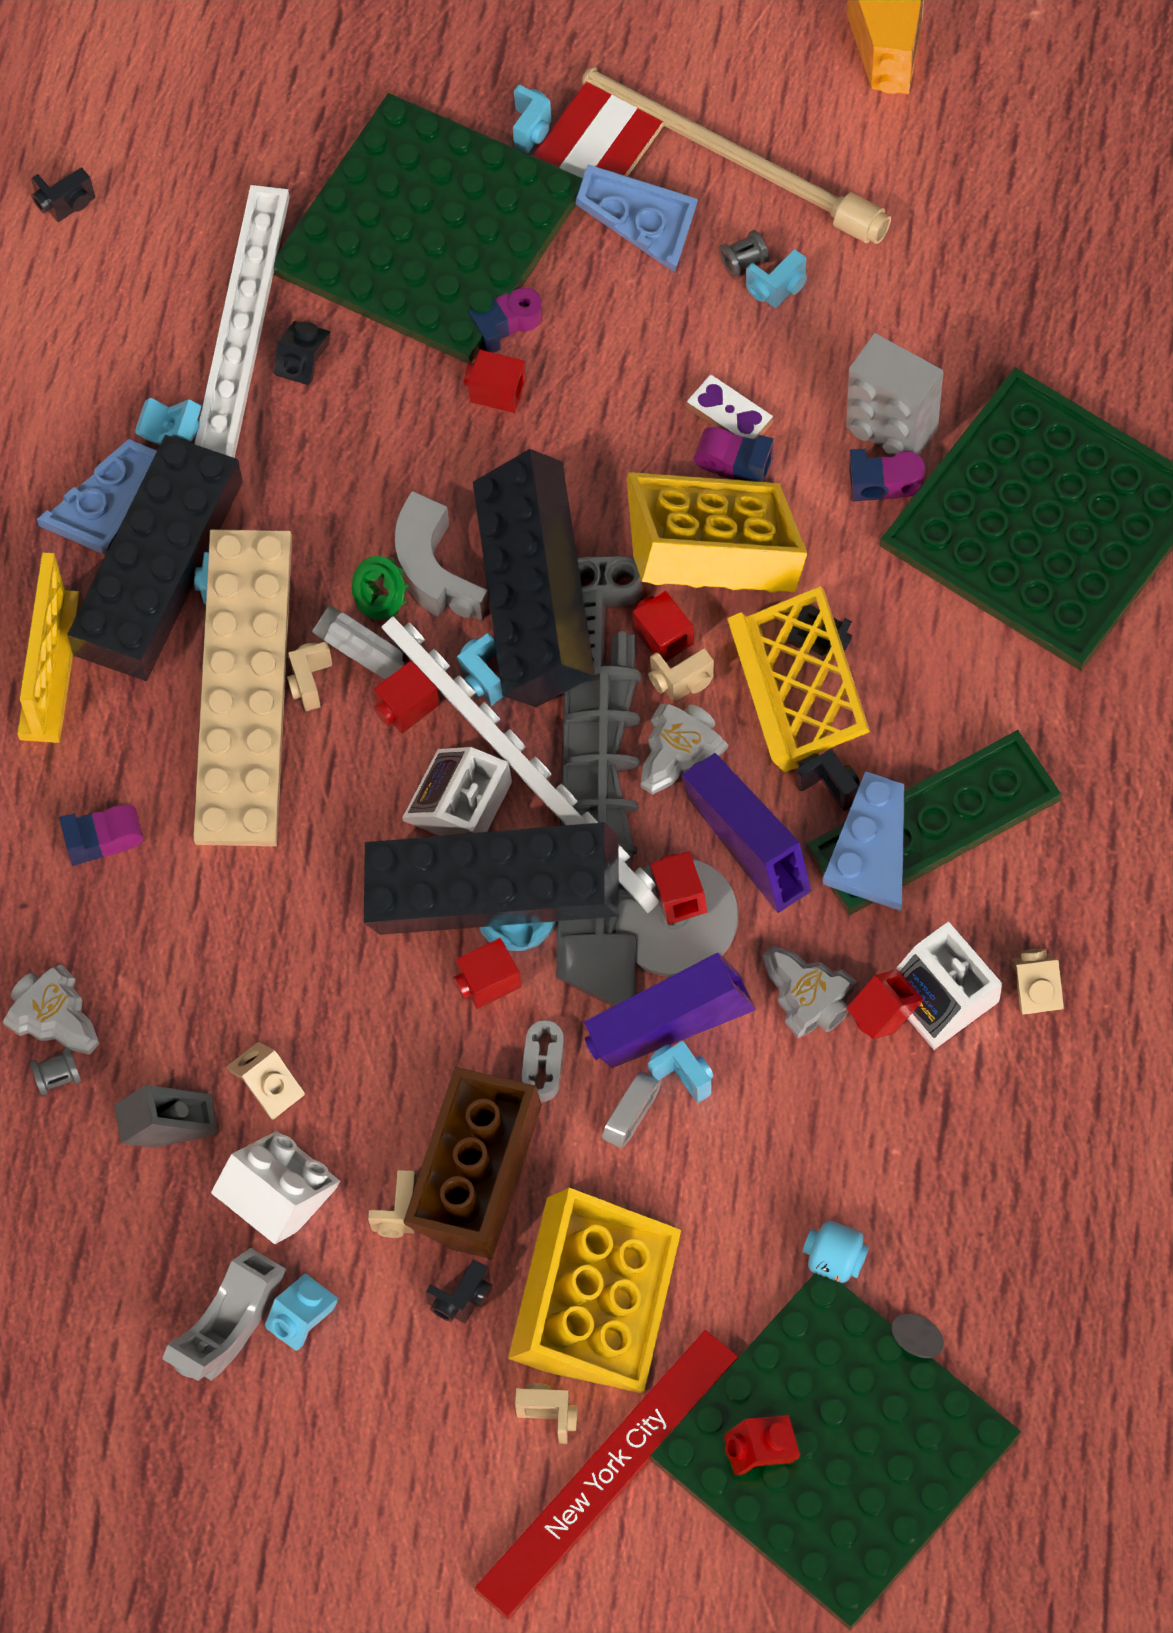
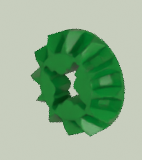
(367, 593)

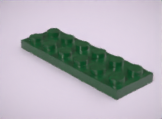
(959, 809)

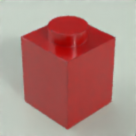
(495, 380)
(663, 626)
(405, 697)
(678, 887)
(487, 974)
(884, 1004)

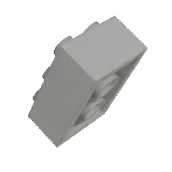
(893, 397)

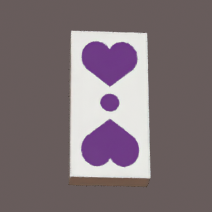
(728, 409)

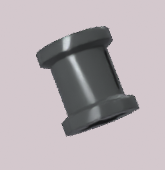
(743, 253)
(55, 1072)

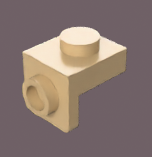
(303, 662)
(686, 677)
(1038, 981)
(391, 1223)
(544, 1403)

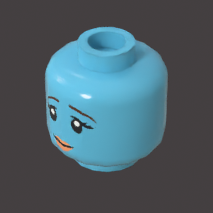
(836, 1251)

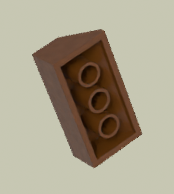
(474, 1161)

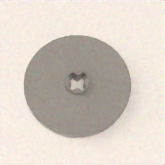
(672, 948)

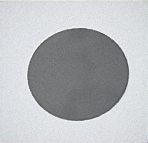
(917, 1335)

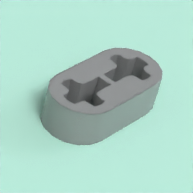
(553, 1061)
(631, 1110)

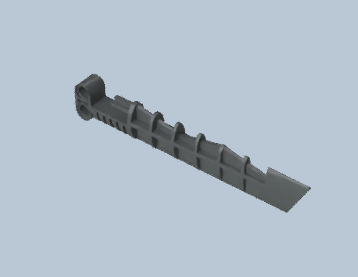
(593, 730)

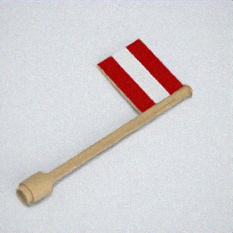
(616, 125)

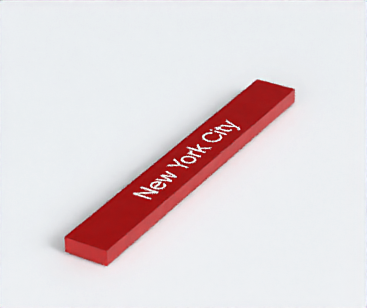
(604, 1476)

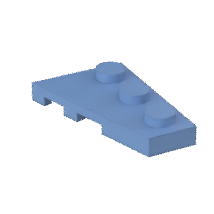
(639, 212)
(98, 506)
(871, 844)

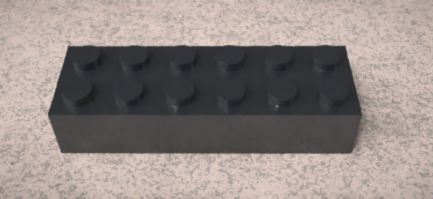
(155, 558)
(533, 578)
(491, 878)

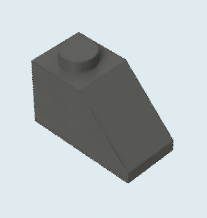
(164, 1116)

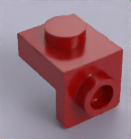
(761, 1443)

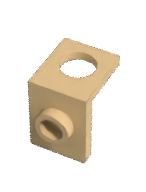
(267, 1079)

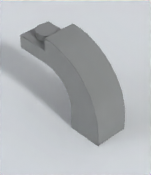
(432, 587)
(229, 1319)

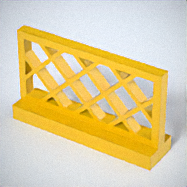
(48, 656)
(764, 680)

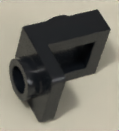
(65, 197)
(299, 351)
(821, 645)
(838, 779)
(471, 1291)

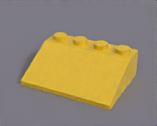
(713, 533)
(594, 1292)

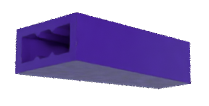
(748, 831)
(669, 1012)

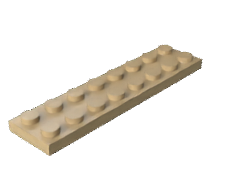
(243, 688)

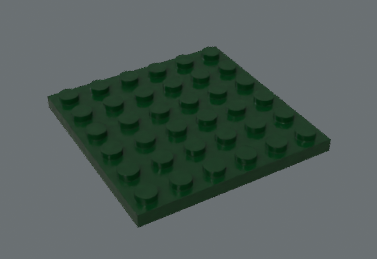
(427, 226)
(1042, 519)
(879, 1438)

